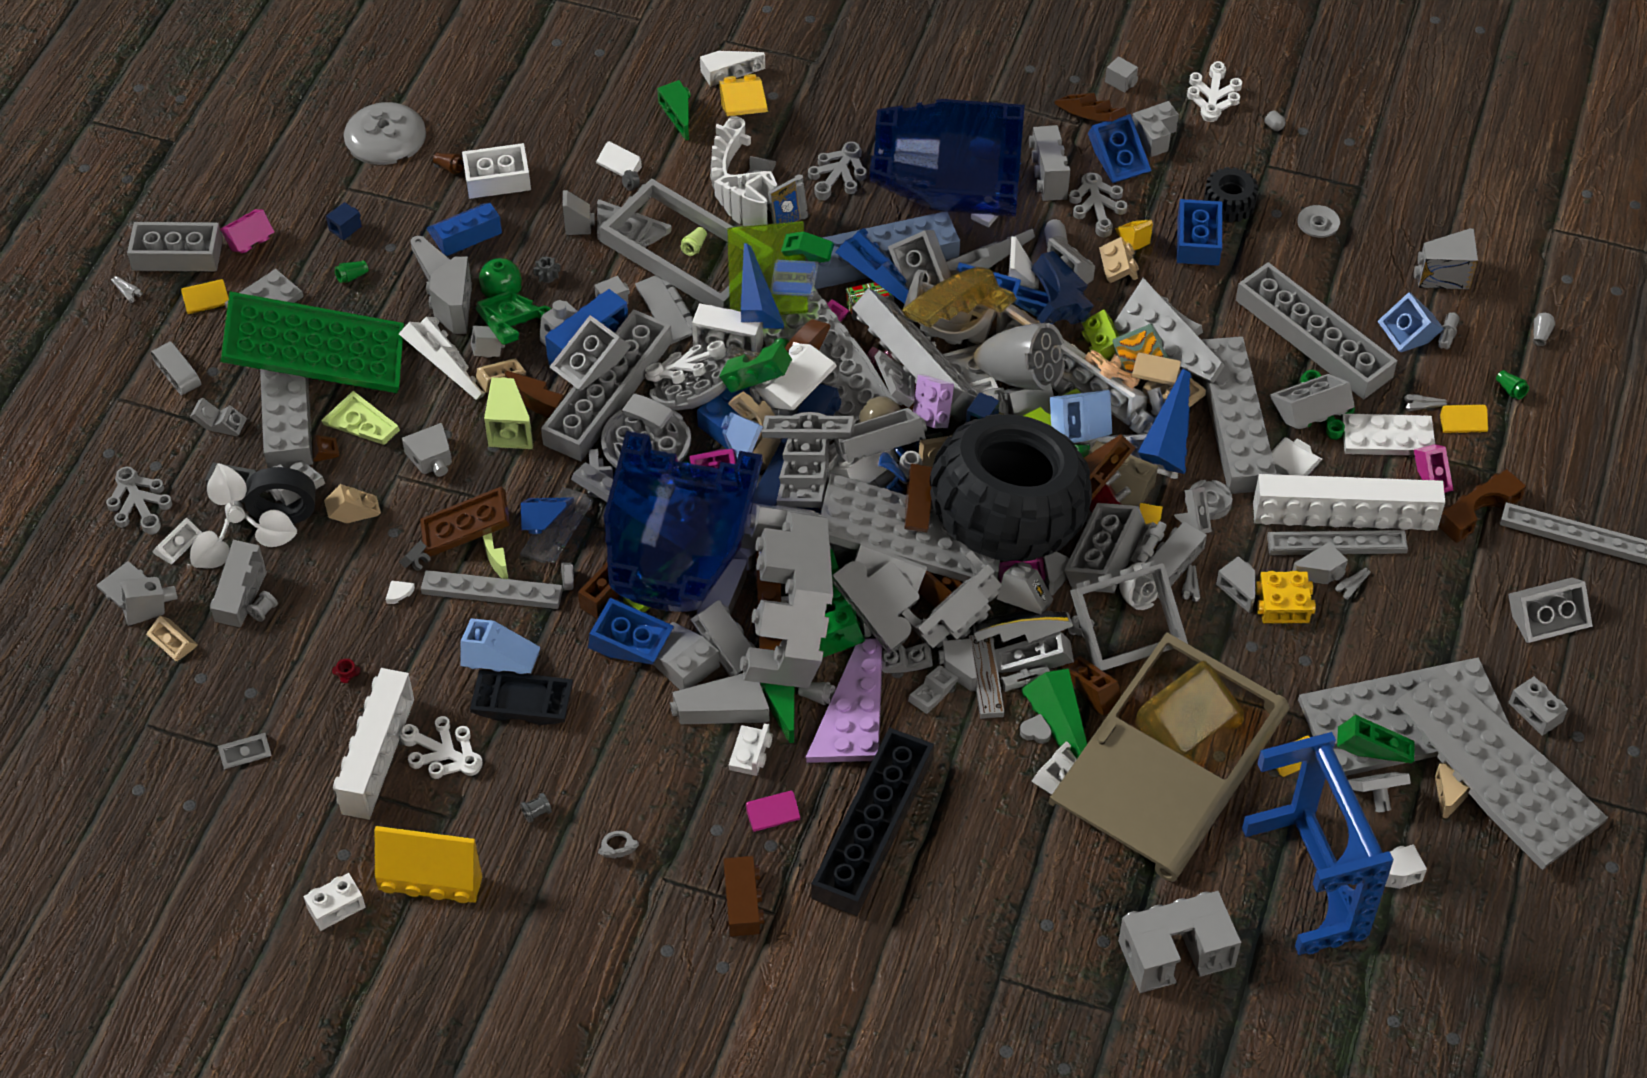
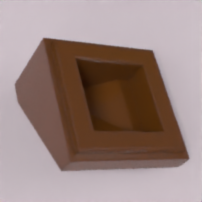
(324, 448)

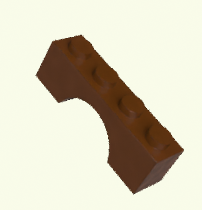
(1460, 518)

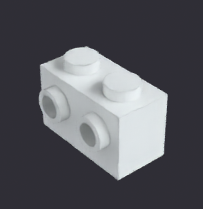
(334, 901)

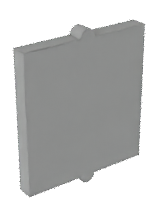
(112, 584)

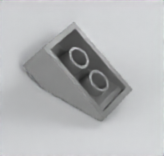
(589, 354)
(686, 657)

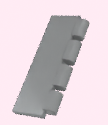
(666, 306)

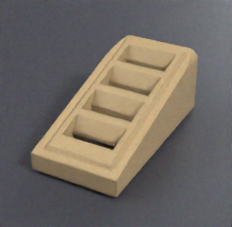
(485, 373)

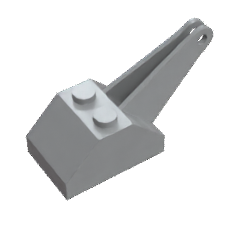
(447, 284)

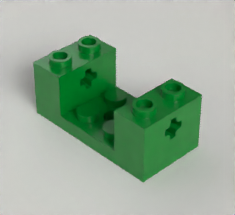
(843, 623)

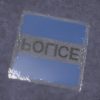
(794, 277)

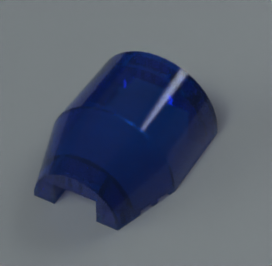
(951, 155)
(674, 524)

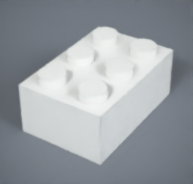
(496, 170)
(725, 325)

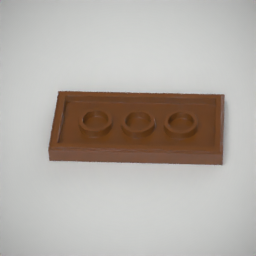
(465, 521)

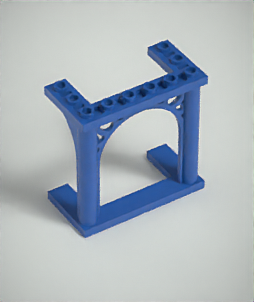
(1362, 863)

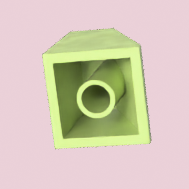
(506, 416)

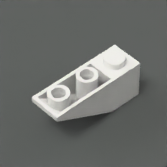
(730, 63)
(1406, 867)

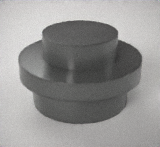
(630, 180)

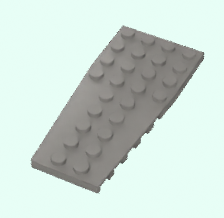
(854, 374)
(1503, 770)

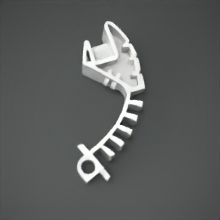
(742, 195)

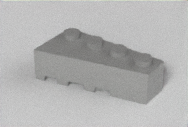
(1050, 163)

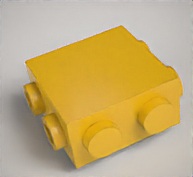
(1285, 597)

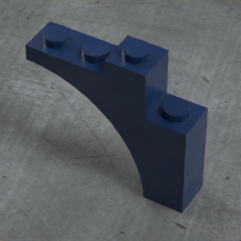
(1063, 290)

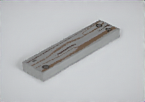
(987, 683)

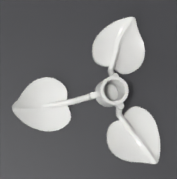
(228, 488)

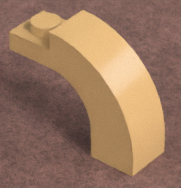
(746, 407)

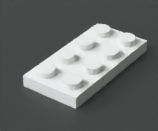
(1386, 433)

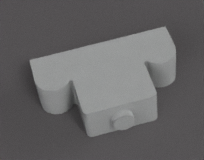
(879, 600)

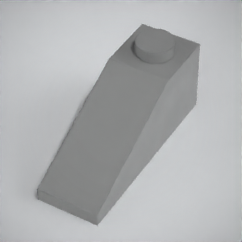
(1050, 651)

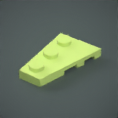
(361, 419)

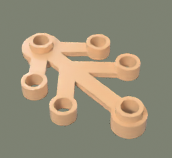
(1112, 368)

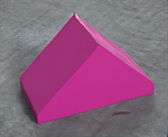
(713, 458)

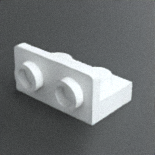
(750, 749)

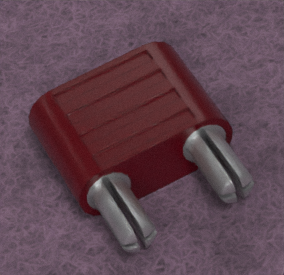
(1107, 494)

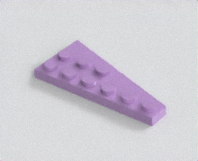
(853, 717)

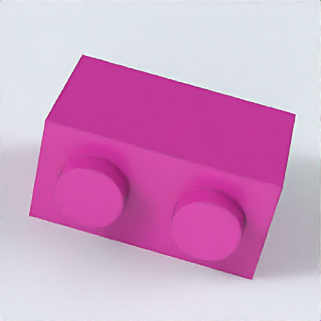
(247, 230)

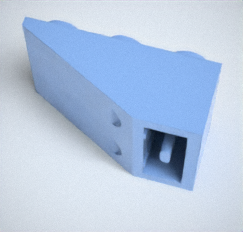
(1082, 415)
(496, 648)

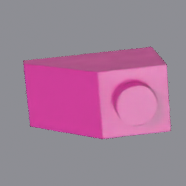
(1434, 465)

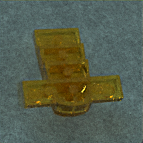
(959, 294)

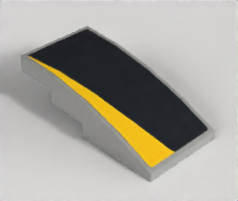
(1020, 623)

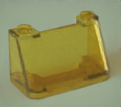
(1190, 710)

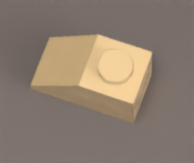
(1449, 790)

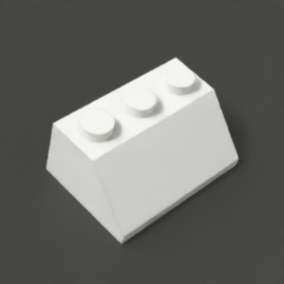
(803, 375)

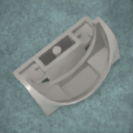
(961, 325)
(960, 608)

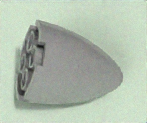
(1024, 356)

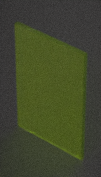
(767, 245)

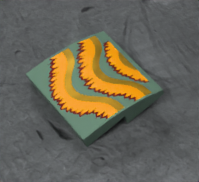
(1141, 340)

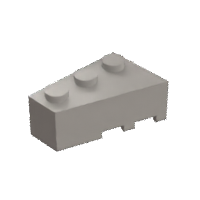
(238, 583)

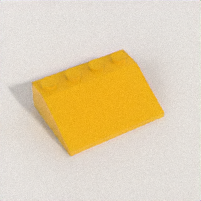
(427, 864)

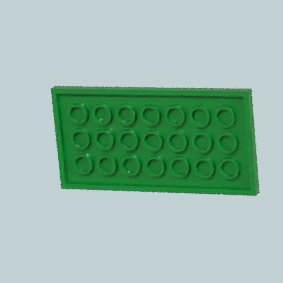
(312, 342)

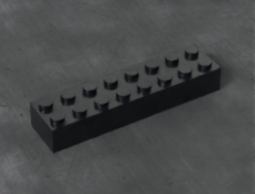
(872, 822)

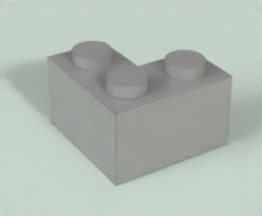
(1155, 127)

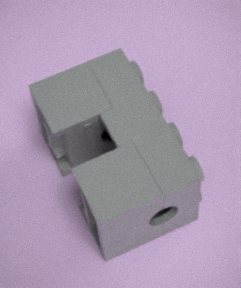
(1205, 930)

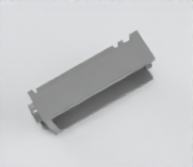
(882, 434)

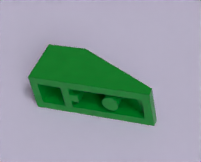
(675, 103)
(781, 704)
(1374, 741)

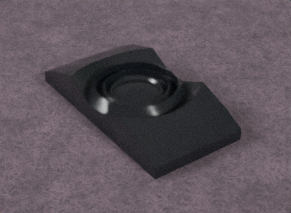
(521, 697)

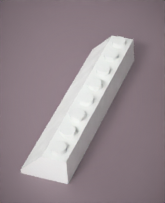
(1080, 372)

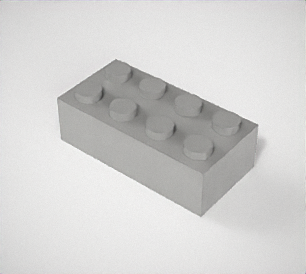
(175, 246)
(1105, 544)

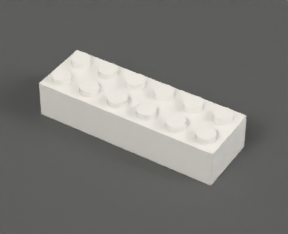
(374, 743)

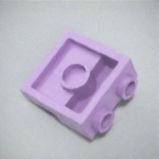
(933, 401)

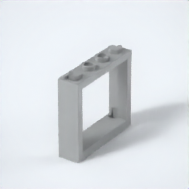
(1167, 601)

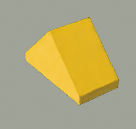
(1136, 233)

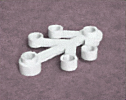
(1212, 111)
(658, 371)
(442, 751)

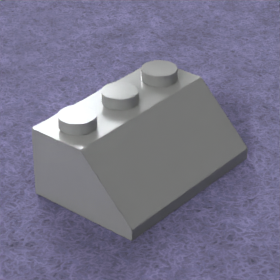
(921, 253)
(1313, 400)
(875, 558)
(1551, 609)

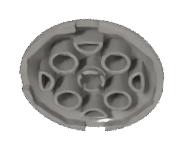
(384, 133)
(693, 390)
(673, 438)

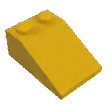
(742, 95)

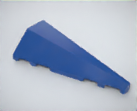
(873, 263)
(756, 298)
(1027, 298)
(1168, 434)

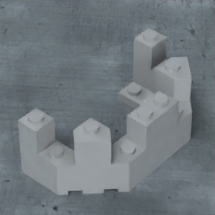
(796, 553)

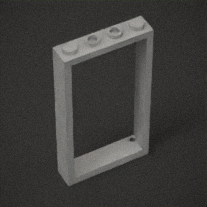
(653, 262)

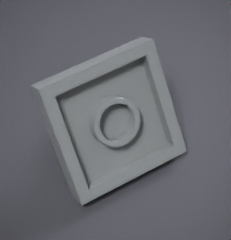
(1379, 785)

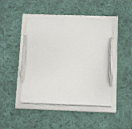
(1294, 458)

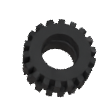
(1235, 190)

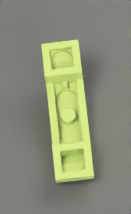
(495, 556)

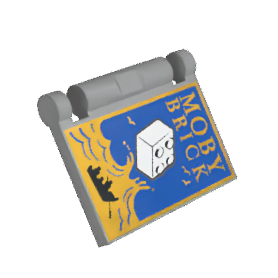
(788, 201)

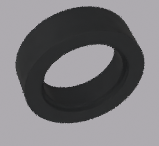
(284, 479)

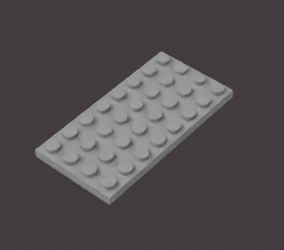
(877, 518)
(1375, 702)

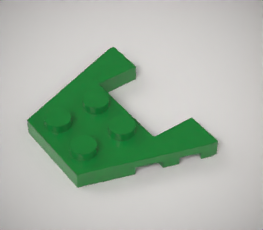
(508, 310)

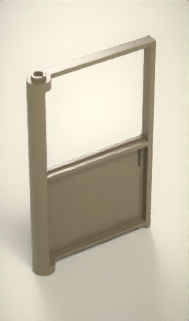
(1150, 792)

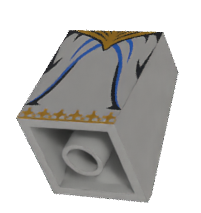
(1448, 262)

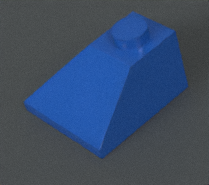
(541, 512)

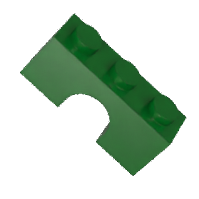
(768, 365)

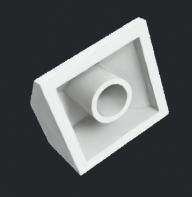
(1021, 266)

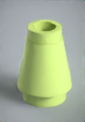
(693, 241)

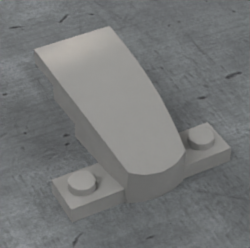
(806, 454)

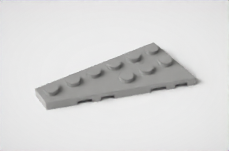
(1177, 337)

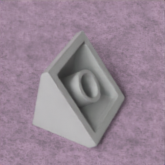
(1026, 400)

